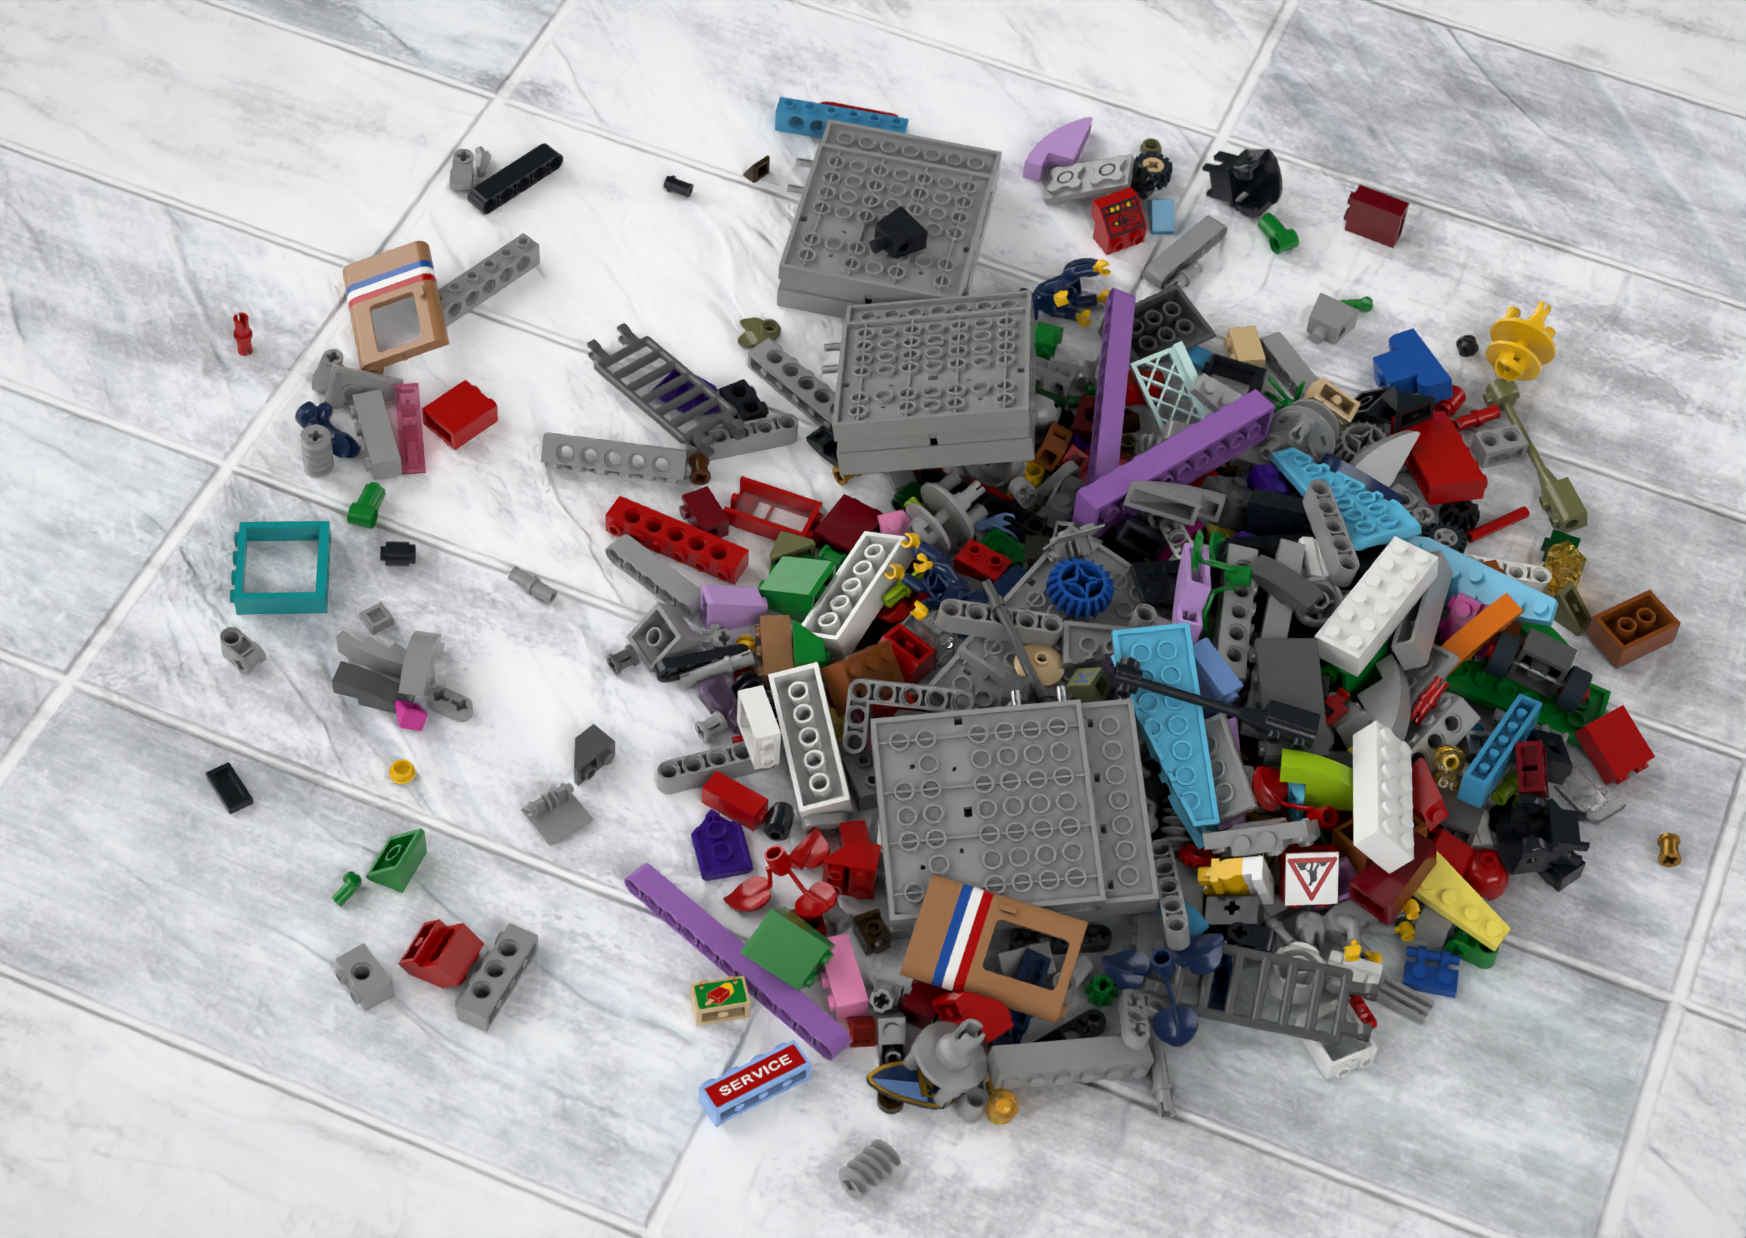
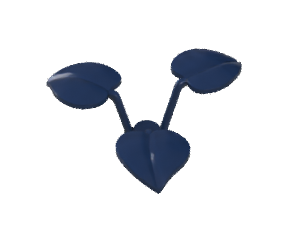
(1130, 967)

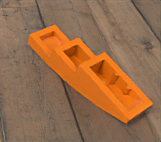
(1483, 628)

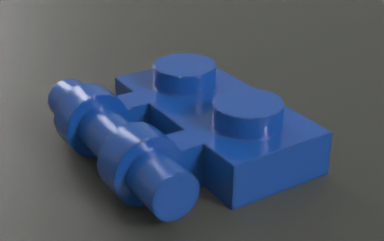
(1431, 978)

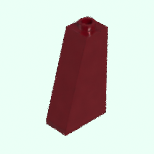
(1386, 893)

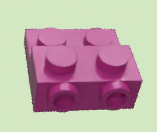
(1462, 610)

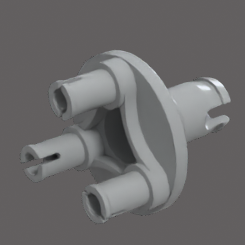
(950, 1058)

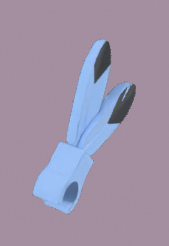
(997, 521)

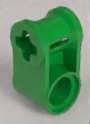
(1471, 949)

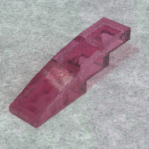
(410, 428)

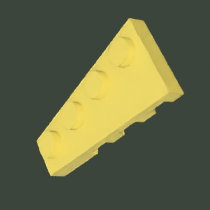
(1460, 904)

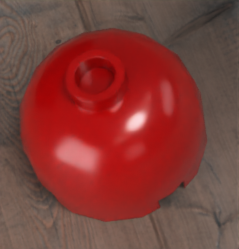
(1486, 874)

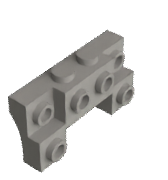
(1262, 837)

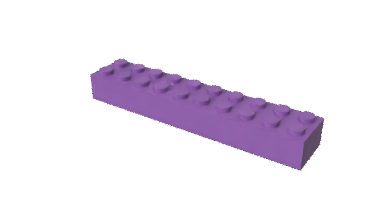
(1178, 459)

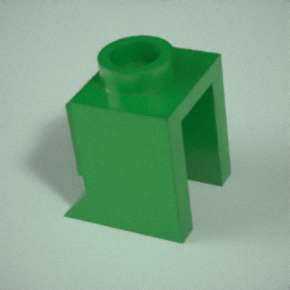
(1047, 339)

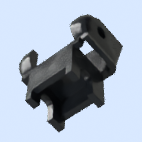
(1250, 172)
(1530, 844)

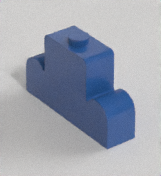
(1412, 368)

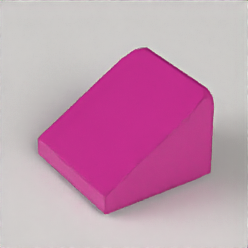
(410, 715)

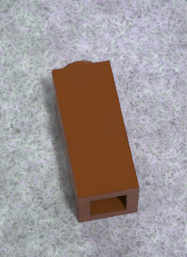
(1052, 446)

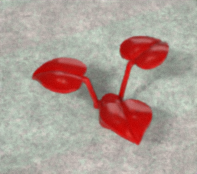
(1270, 792)
(809, 853)

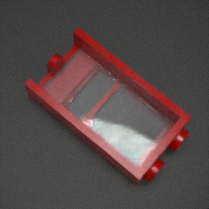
(769, 510)

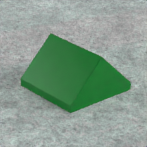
(399, 860)

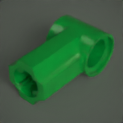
(1279, 237)
(365, 511)

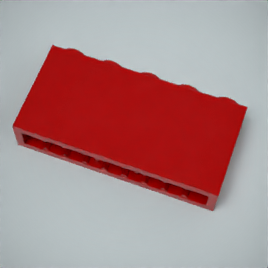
(1443, 462)

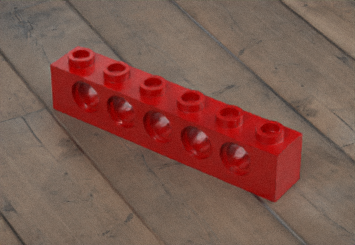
(677, 540)

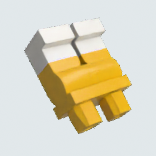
(1238, 878)

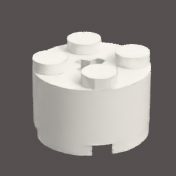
(1304, 978)

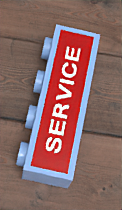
(754, 1082)

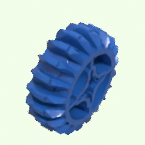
(1074, 593)

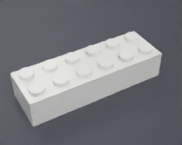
(856, 592)
(1376, 606)
(810, 741)
(1382, 797)

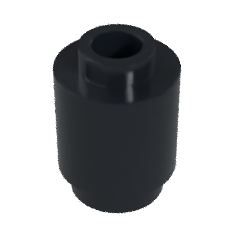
(398, 553)
(779, 821)

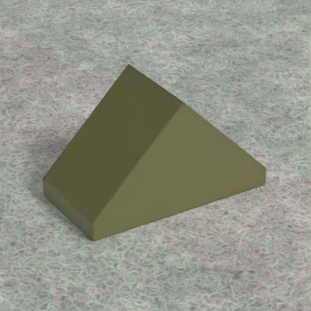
(791, 546)
(1571, 609)

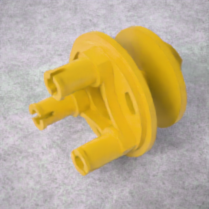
(1521, 344)

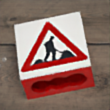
(1309, 876)

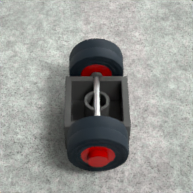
(1541, 666)

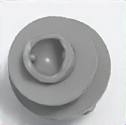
(1305, 426)
(948, 512)

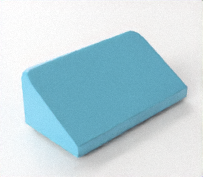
(1295, 795)

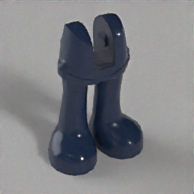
(342, 443)

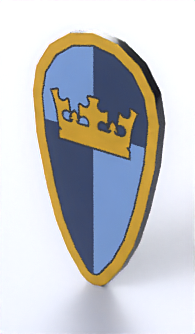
(904, 1085)

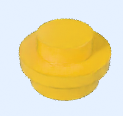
(402, 772)

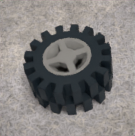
(1447, 535)

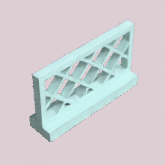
(1185, 372)

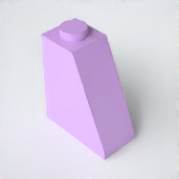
(731, 606)

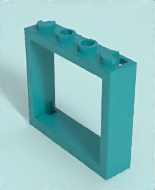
(282, 601)

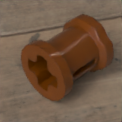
(699, 469)

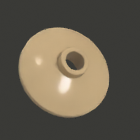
(1048, 671)

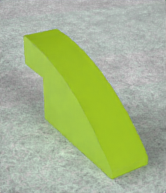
(1325, 779)

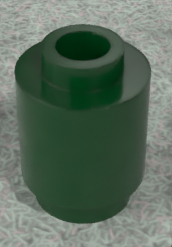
(908, 491)

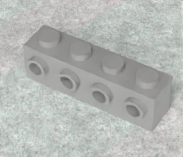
(376, 435)

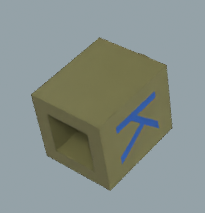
(1089, 685)

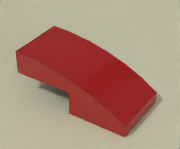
(901, 609)

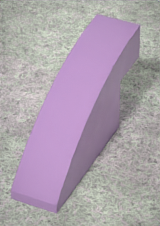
(1058, 148)
(1191, 591)

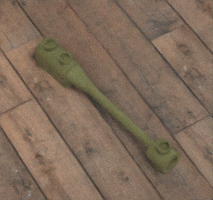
(1557, 495)

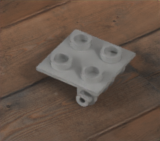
(1073, 543)
(557, 814)

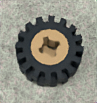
(1160, 166)

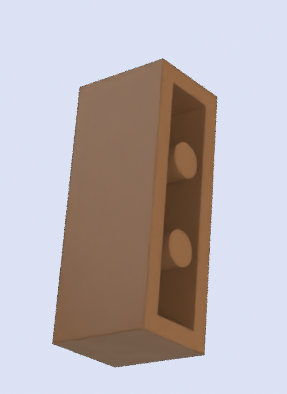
(774, 646)

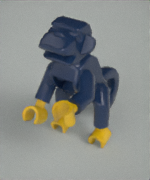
(1061, 291)
(938, 580)

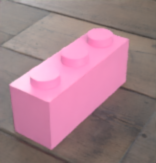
(844, 981)

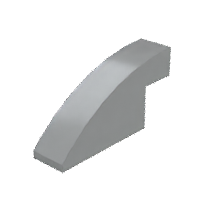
(1385, 457)
(1175, 501)
(1390, 698)

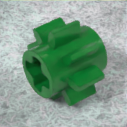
(1101, 991)

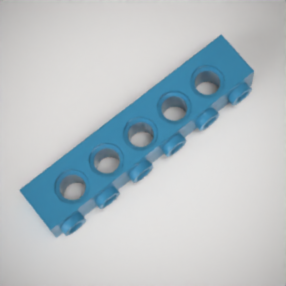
(811, 118)
(1499, 751)

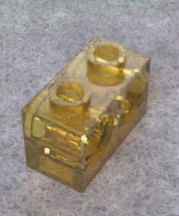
(1565, 565)

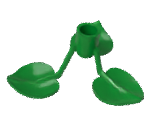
(1234, 574)

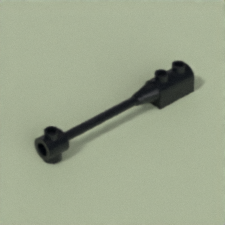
(1276, 721)

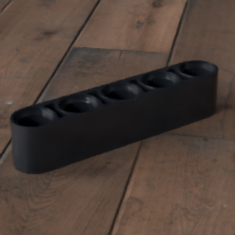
(515, 178)

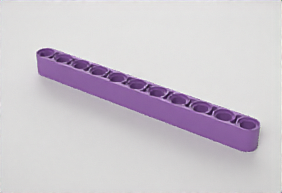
(1111, 384)
(724, 951)

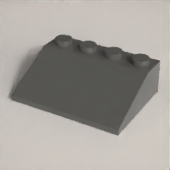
(1164, 321)

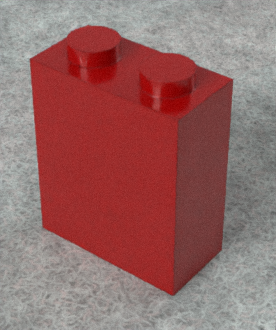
(460, 414)
(1615, 746)

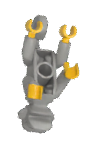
(1345, 926)

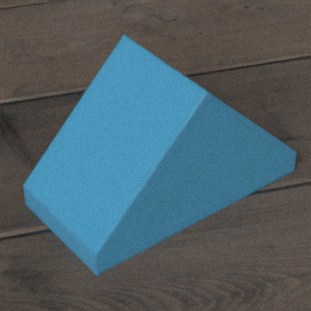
(1161, 216)

